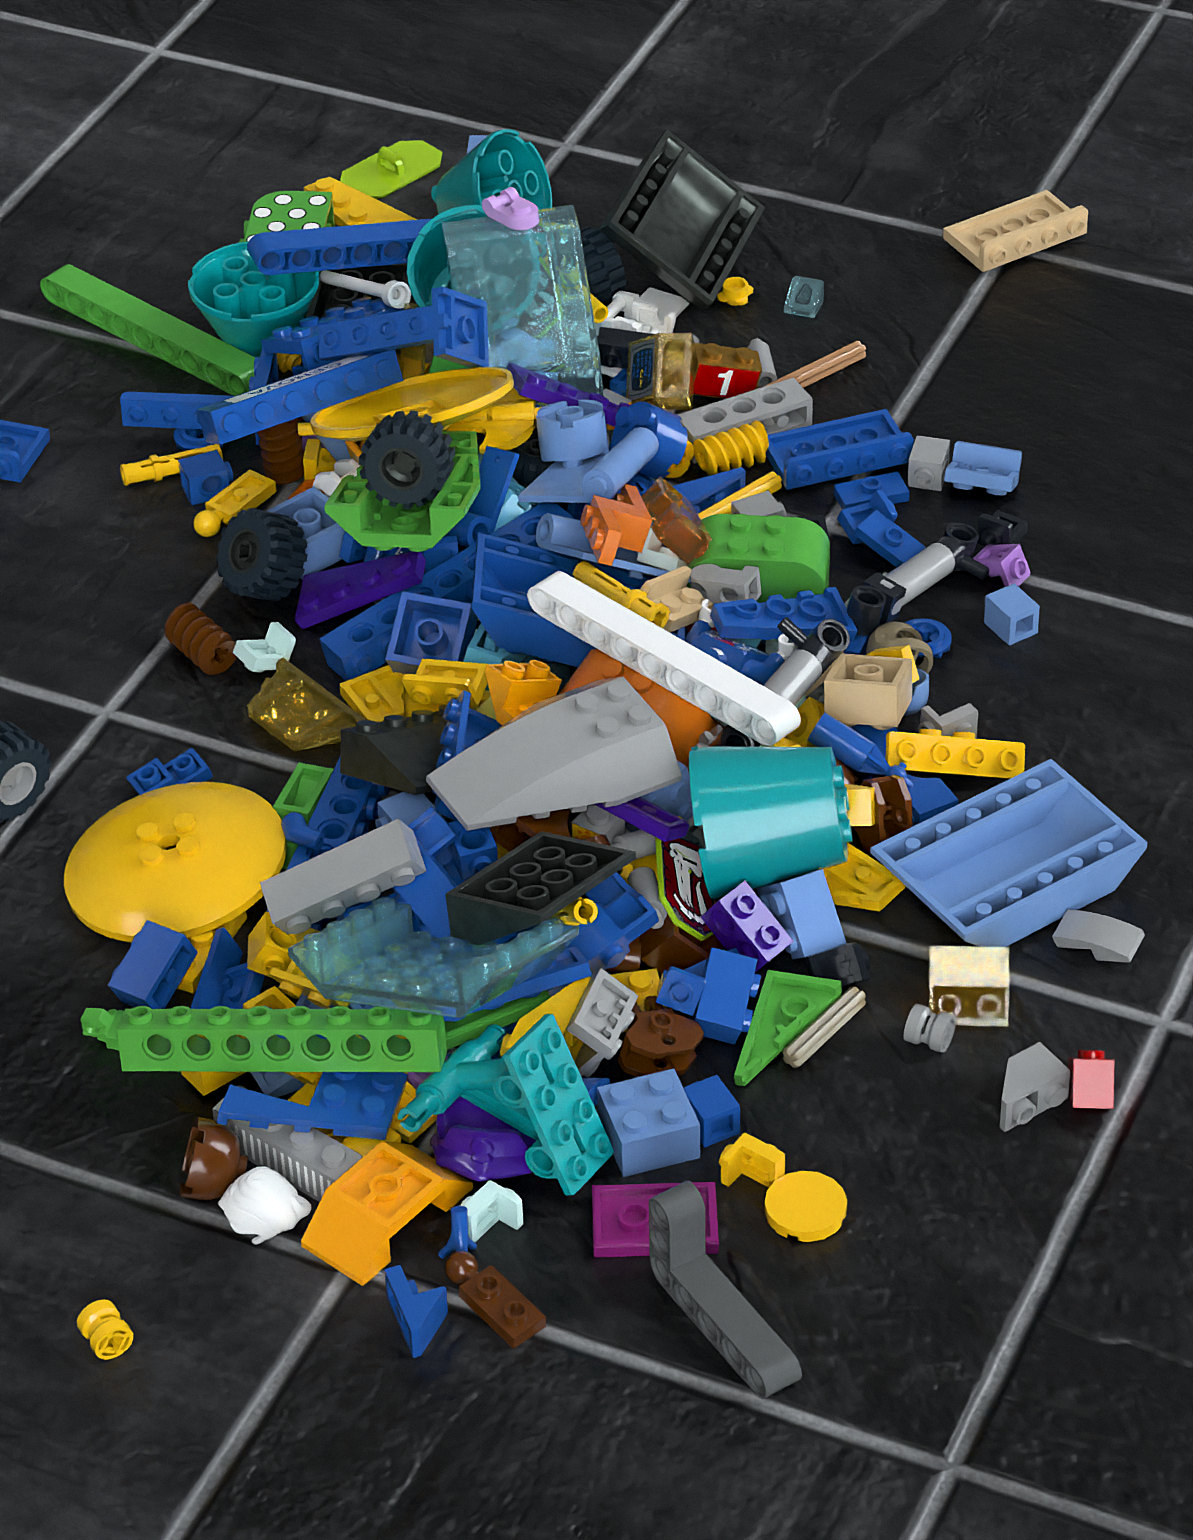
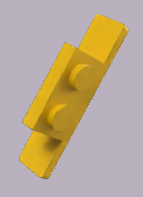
(955, 754)

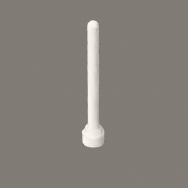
(392, 293)

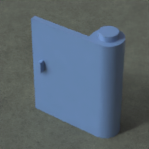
(595, 476)
(568, 538)

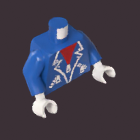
(736, 654)

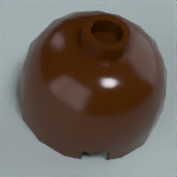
(211, 1160)

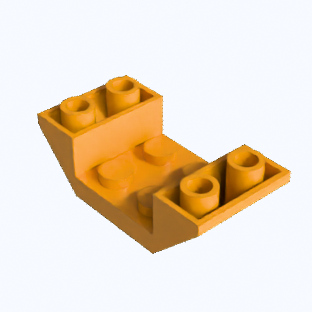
(519, 686)
(374, 1203)

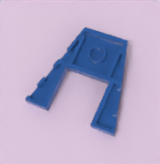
(343, 1101)

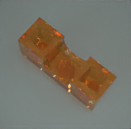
(676, 521)

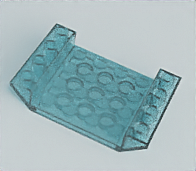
(385, 964)

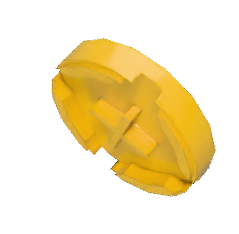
(805, 1206)

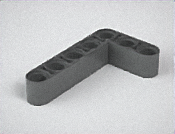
(709, 1296)

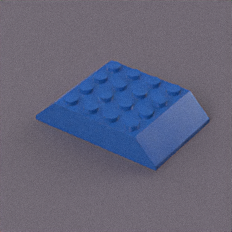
(499, 598)

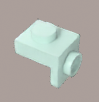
(265, 653)
(490, 1205)

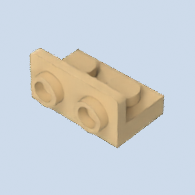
(673, 592)

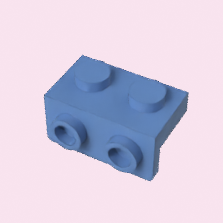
(984, 467)

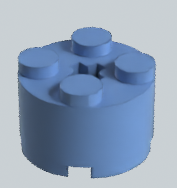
(572, 432)

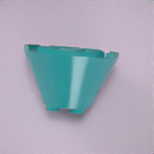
(493, 166)
(244, 302)

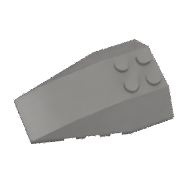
(561, 755)

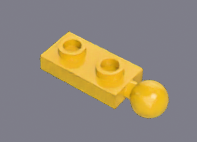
(243, 493)

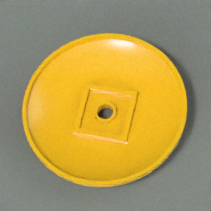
(441, 394)
(222, 852)

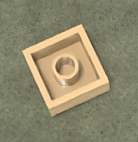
(868, 690)

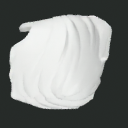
(263, 1204)

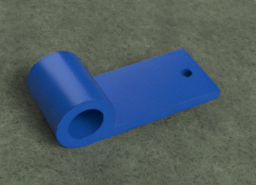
(495, 477)

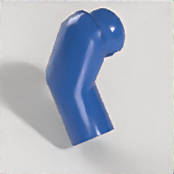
(296, 831)

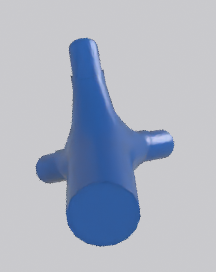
(459, 1237)

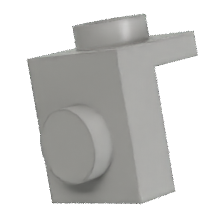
(958, 720)

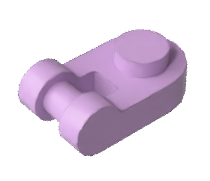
(511, 210)

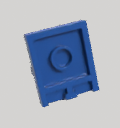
(452, 323)
(180, 410)

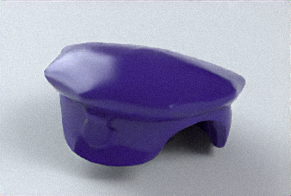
(479, 1144)

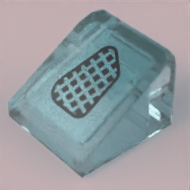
(804, 296)

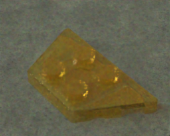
(300, 709)

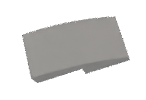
(1104, 935)

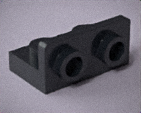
(614, 346)

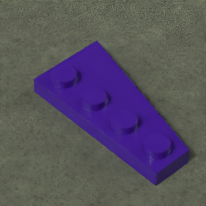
(551, 391)
(355, 585)

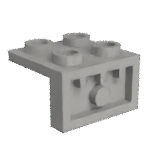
(600, 1020)

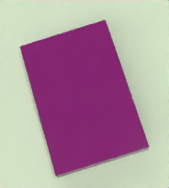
(623, 1218)

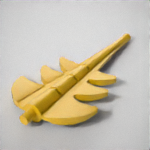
(503, 423)

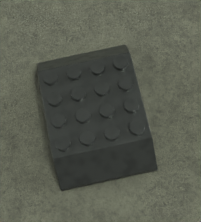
(682, 220)

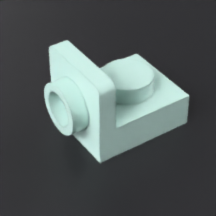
(658, 556)

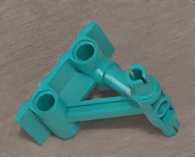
(528, 1088)

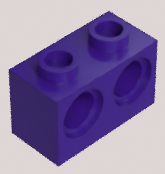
(746, 924)

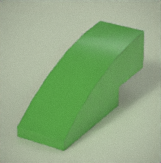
(302, 796)

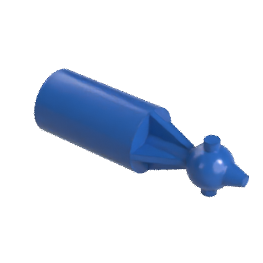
(854, 749)

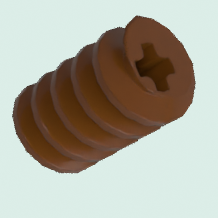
(282, 452)
(200, 639)

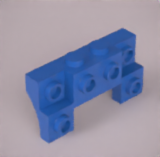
(428, 889)
(620, 920)

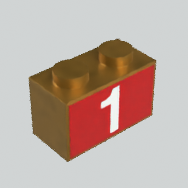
(725, 370)

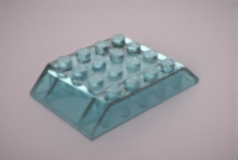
(532, 292)

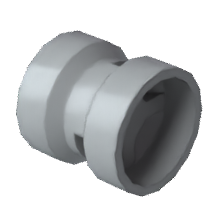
(929, 1028)

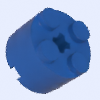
(665, 426)

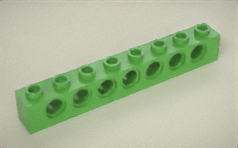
(265, 1052)

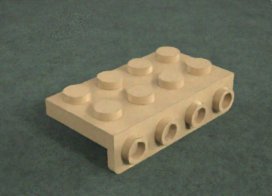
(1016, 230)

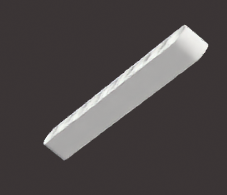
(664, 658)

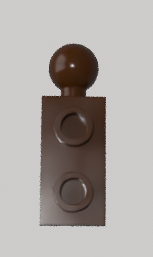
(494, 1299)

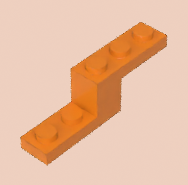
(616, 523)

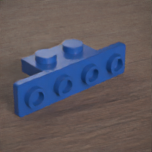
(223, 979)

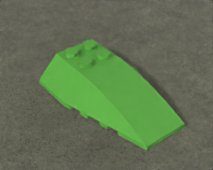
(418, 528)

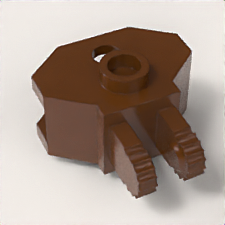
(892, 811)
(659, 1037)

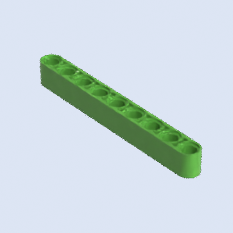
(150, 329)

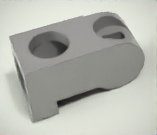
(725, 584)

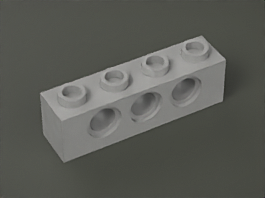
(776, 406)

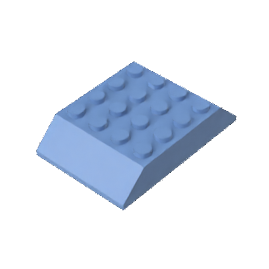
(1014, 856)

